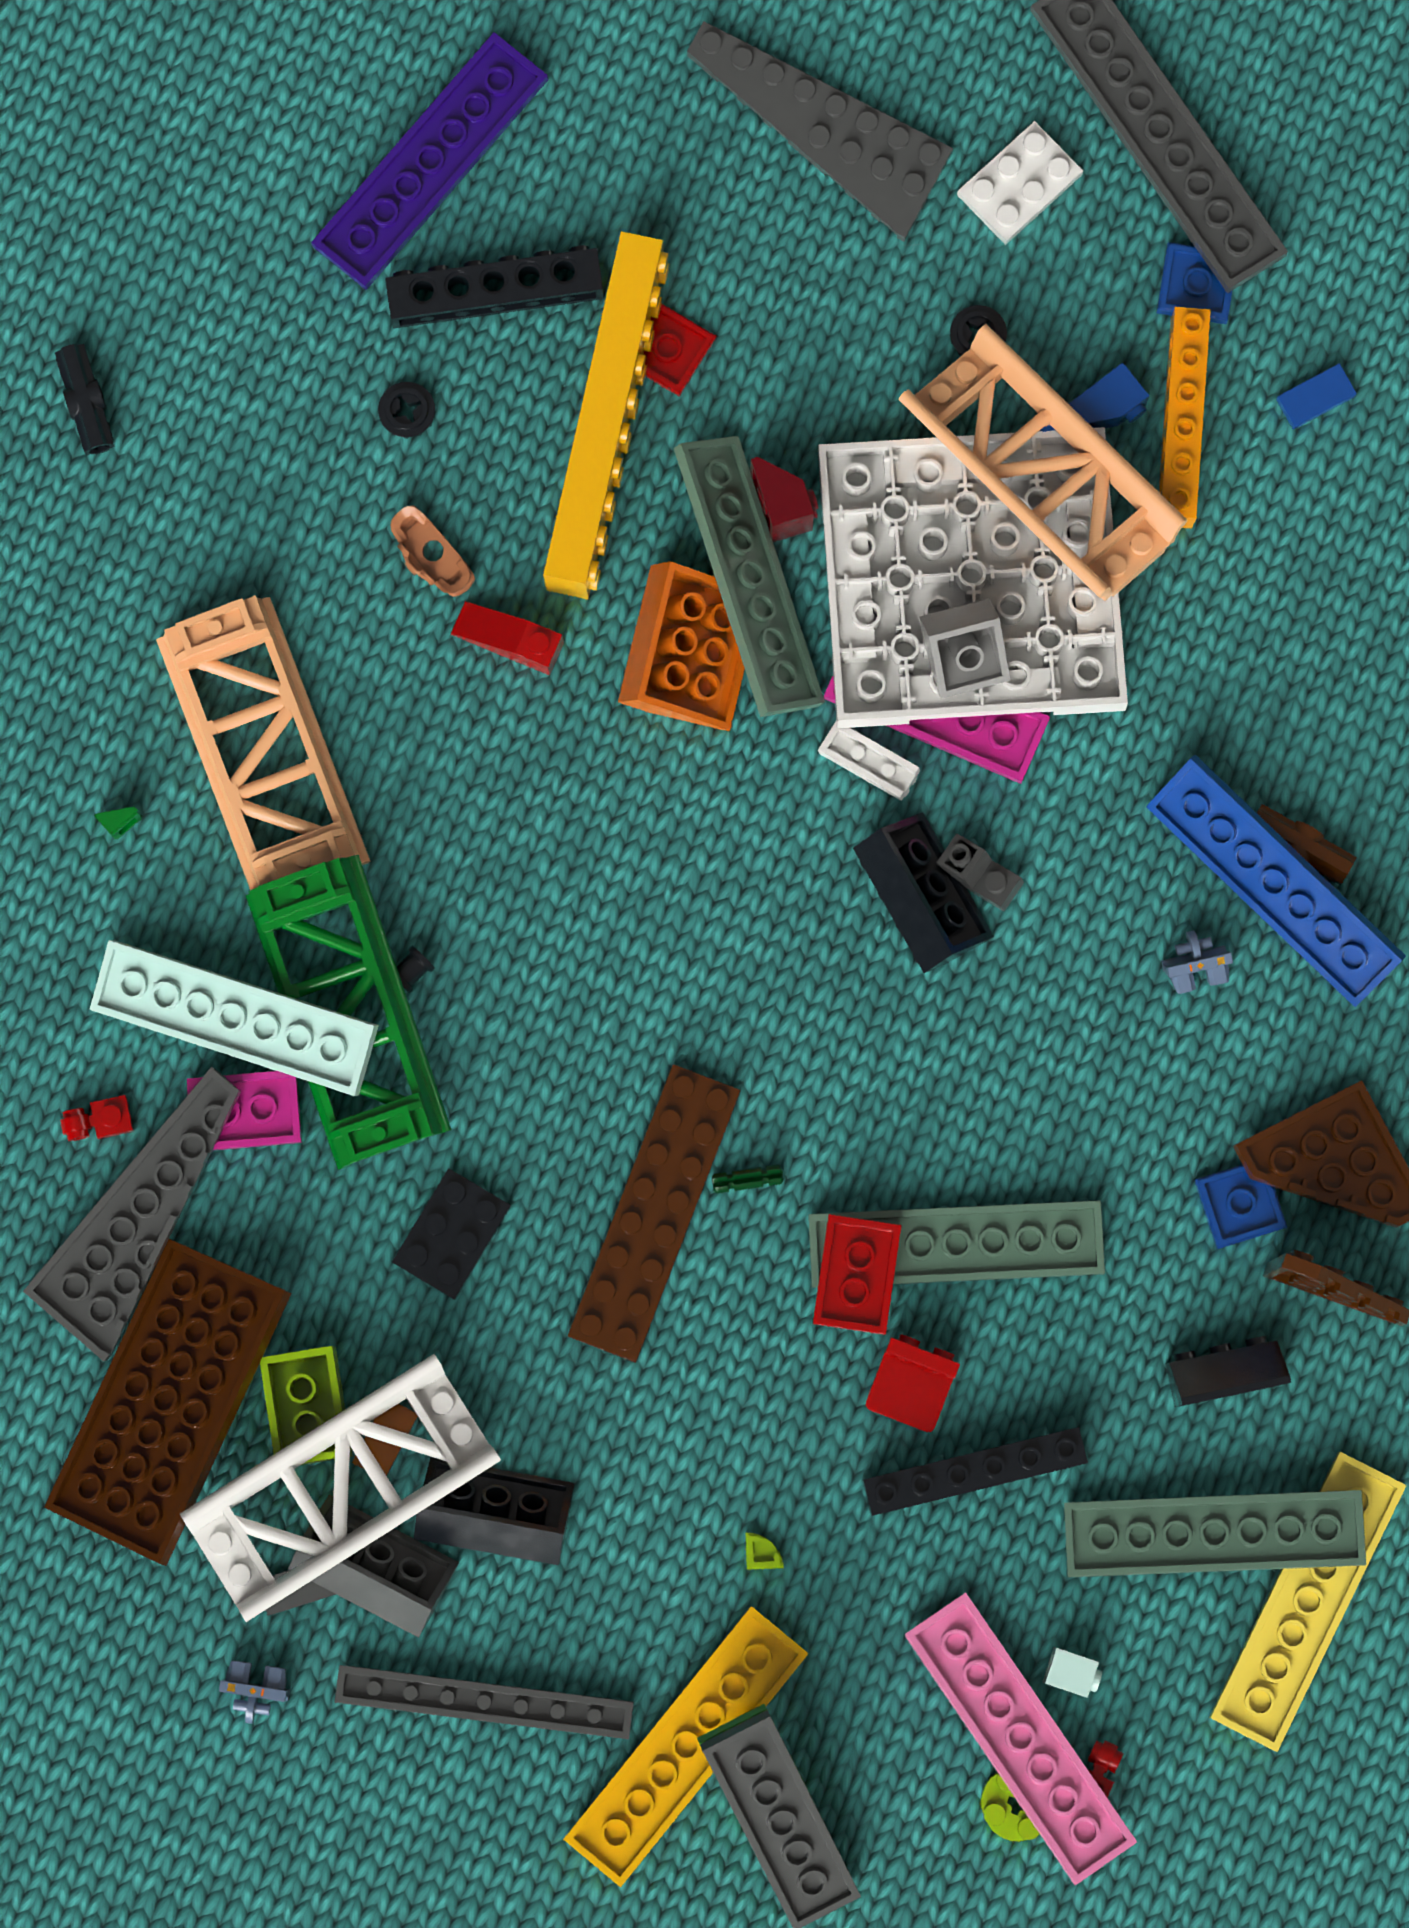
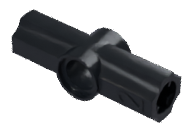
(84, 399)

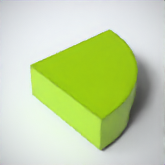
(761, 1553)

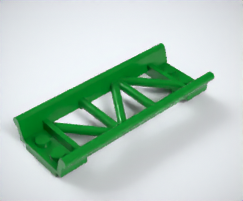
(313, 892)

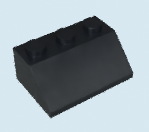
(1226, 1371)

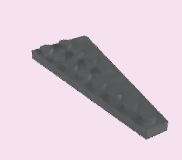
(857, 146)
(113, 1251)

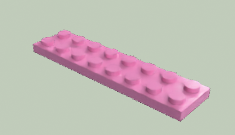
(1020, 1739)

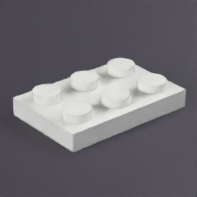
(1020, 182)

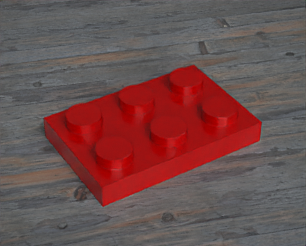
(857, 1274)

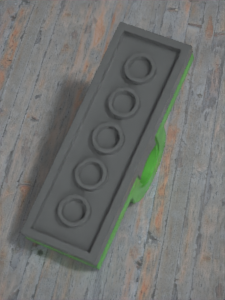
(779, 1817)

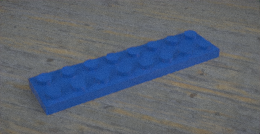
(1275, 881)

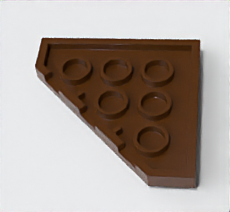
(1334, 1156)
(1327, 1282)

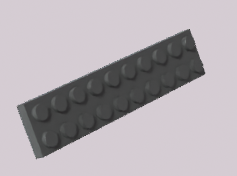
(1162, 137)

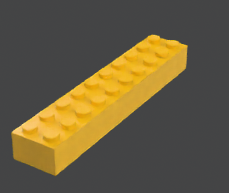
(604, 416)

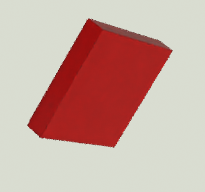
(676, 350)

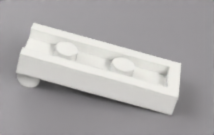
(869, 761)

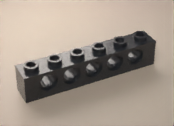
(479, 301)
(974, 1471)

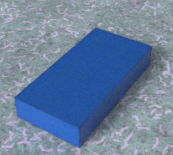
(1316, 396)

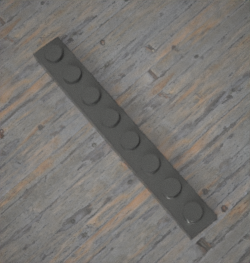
(484, 1702)

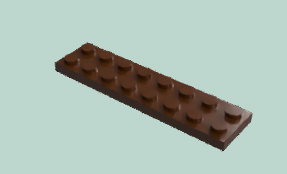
(654, 1213)

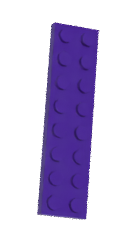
(429, 161)

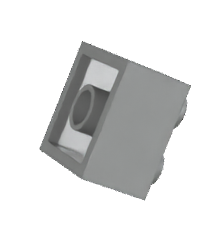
(965, 648)

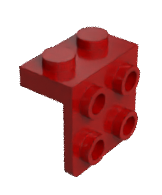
(912, 1383)

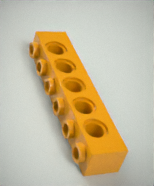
(1184, 409)

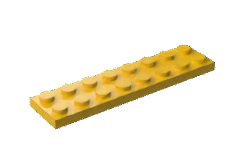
(669, 1761)

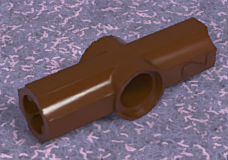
(1310, 844)

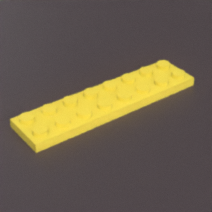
(1301, 1620)

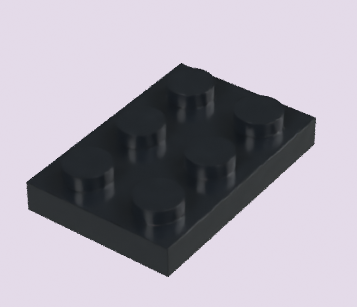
(451, 1234)

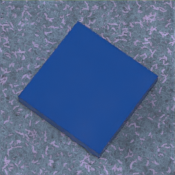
(1191, 284)
(1238, 1206)

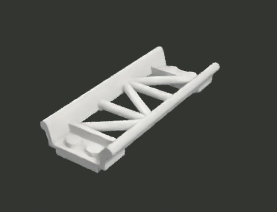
(225, 1536)

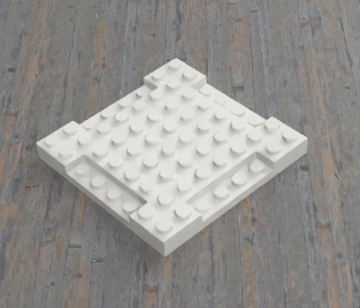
(926, 535)

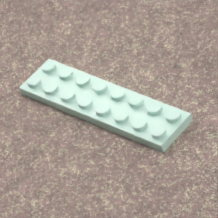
(234, 1017)

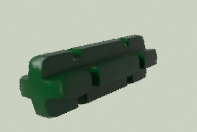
(747, 1178)

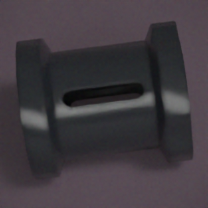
(413, 968)

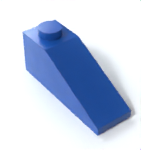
(1111, 400)

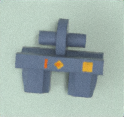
(1212, 960)
(238, 1683)

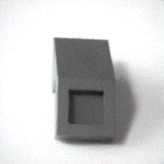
(979, 873)

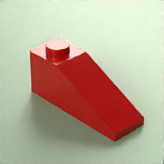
(509, 636)

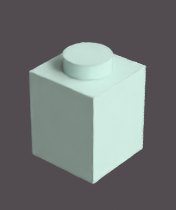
(1072, 1672)

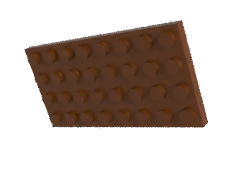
(167, 1401)

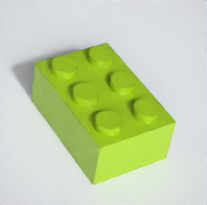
(302, 1394)

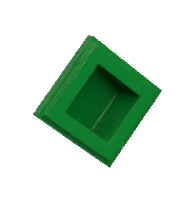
(119, 821)

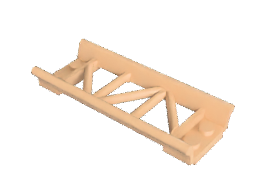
(1109, 561)
(199, 645)

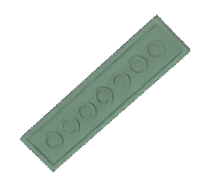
(749, 575)
(985, 1241)
(1215, 1533)

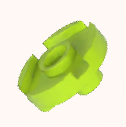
(999, 1815)

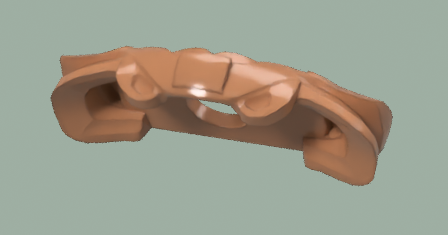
(413, 532)

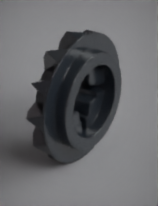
(974, 317)
(413, 395)

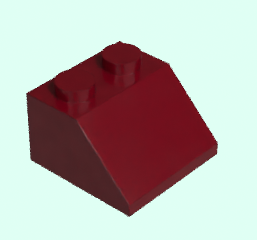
(784, 500)

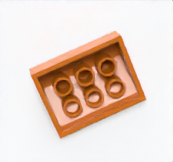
(683, 650)

